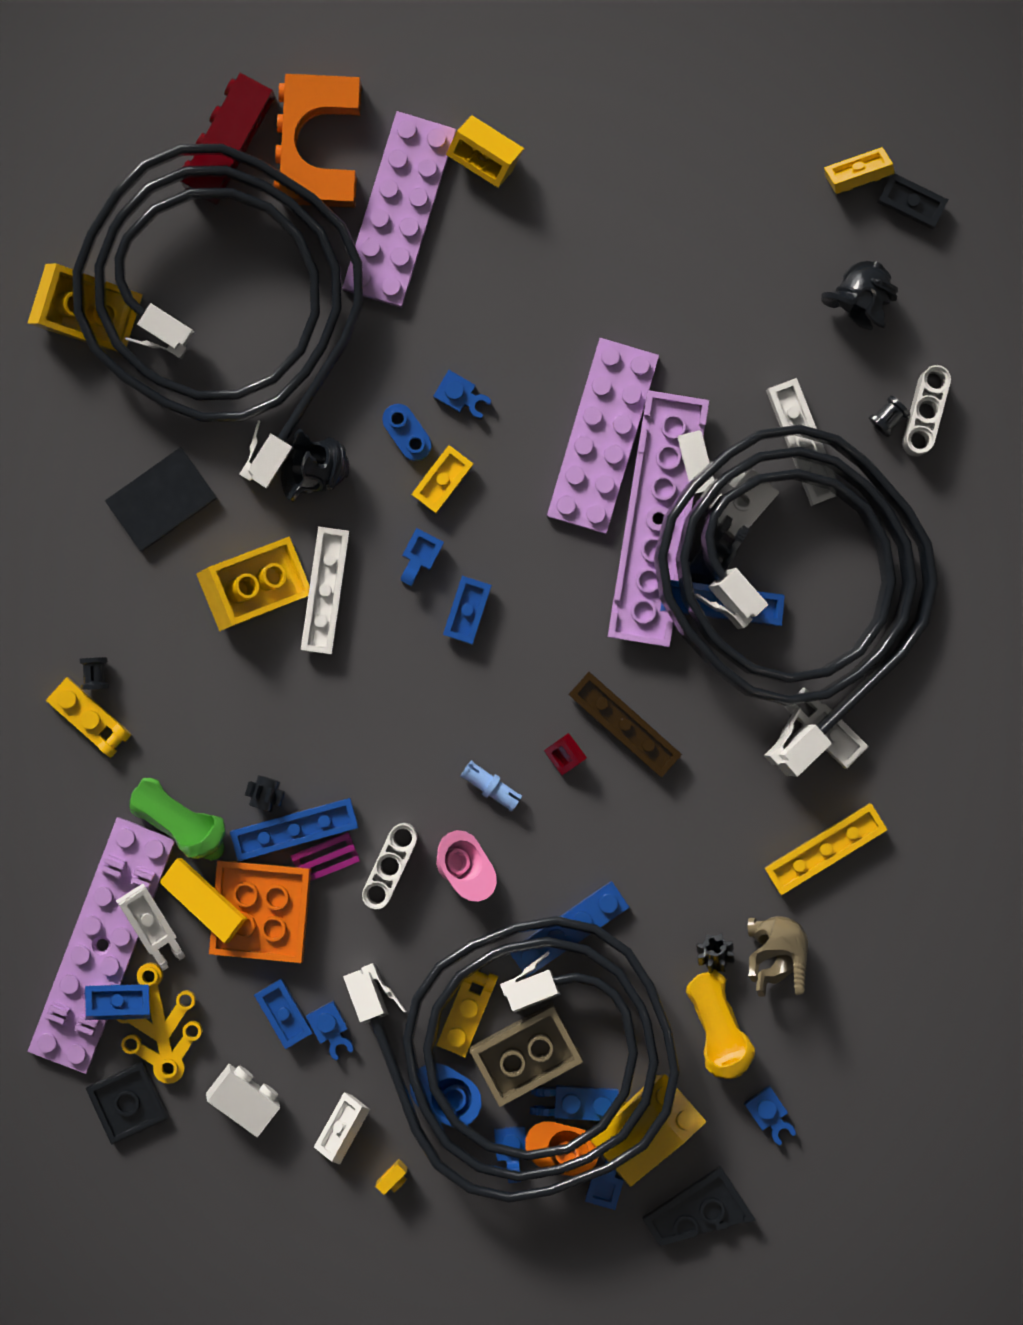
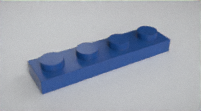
(770, 615)
(294, 829)
(595, 909)

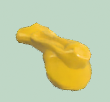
(726, 1048)

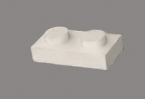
(342, 1128)

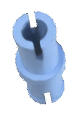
(491, 786)

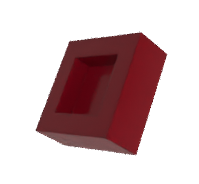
(565, 754)

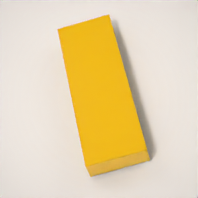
(203, 900)

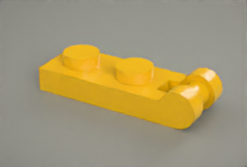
(87, 716)
(466, 1014)

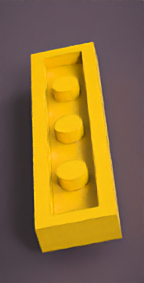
(825, 848)

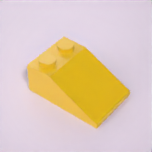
(55, 310)
(254, 583)
(675, 1132)

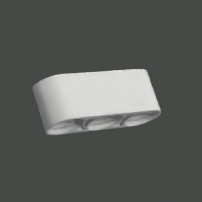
(936, 399)
(382, 879)

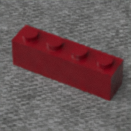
(233, 126)

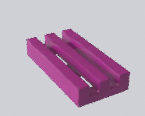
(349, 848)

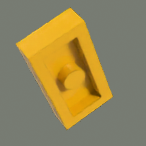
(859, 170)
(442, 479)

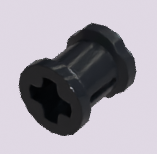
(893, 406)
(94, 673)

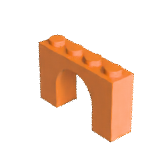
(304, 99)

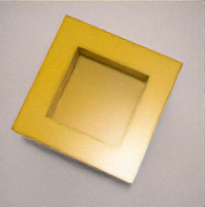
(392, 1178)

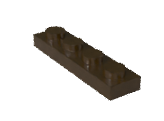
(625, 724)

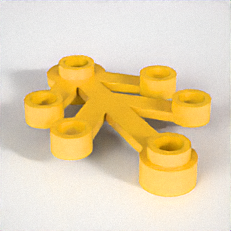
(162, 1029)

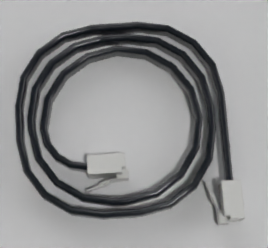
(177, 334)
(745, 602)
(521, 995)

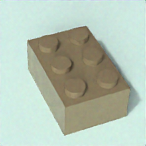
(526, 1054)

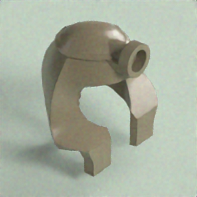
(782, 939)

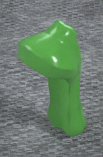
(194, 833)

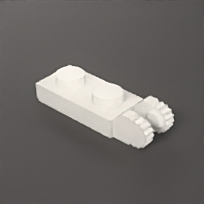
(845, 744)
(149, 924)

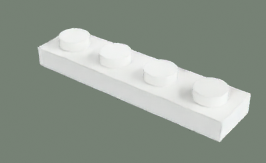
(790, 410)
(324, 590)

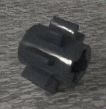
(264, 793)
(715, 953)

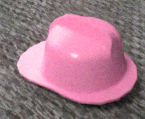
(466, 866)

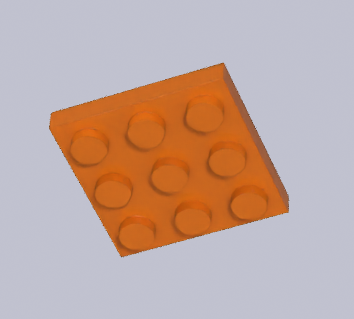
(275, 910)

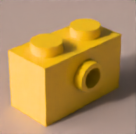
(484, 151)

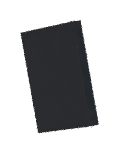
(161, 499)

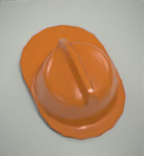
(554, 1134)

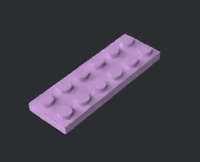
(400, 207)
(602, 435)

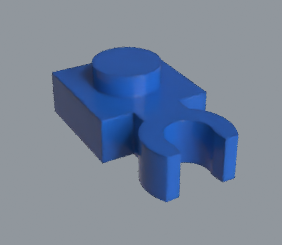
(457, 393)
(327, 1025)
(768, 1111)

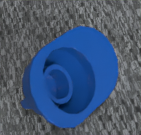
(458, 1089)

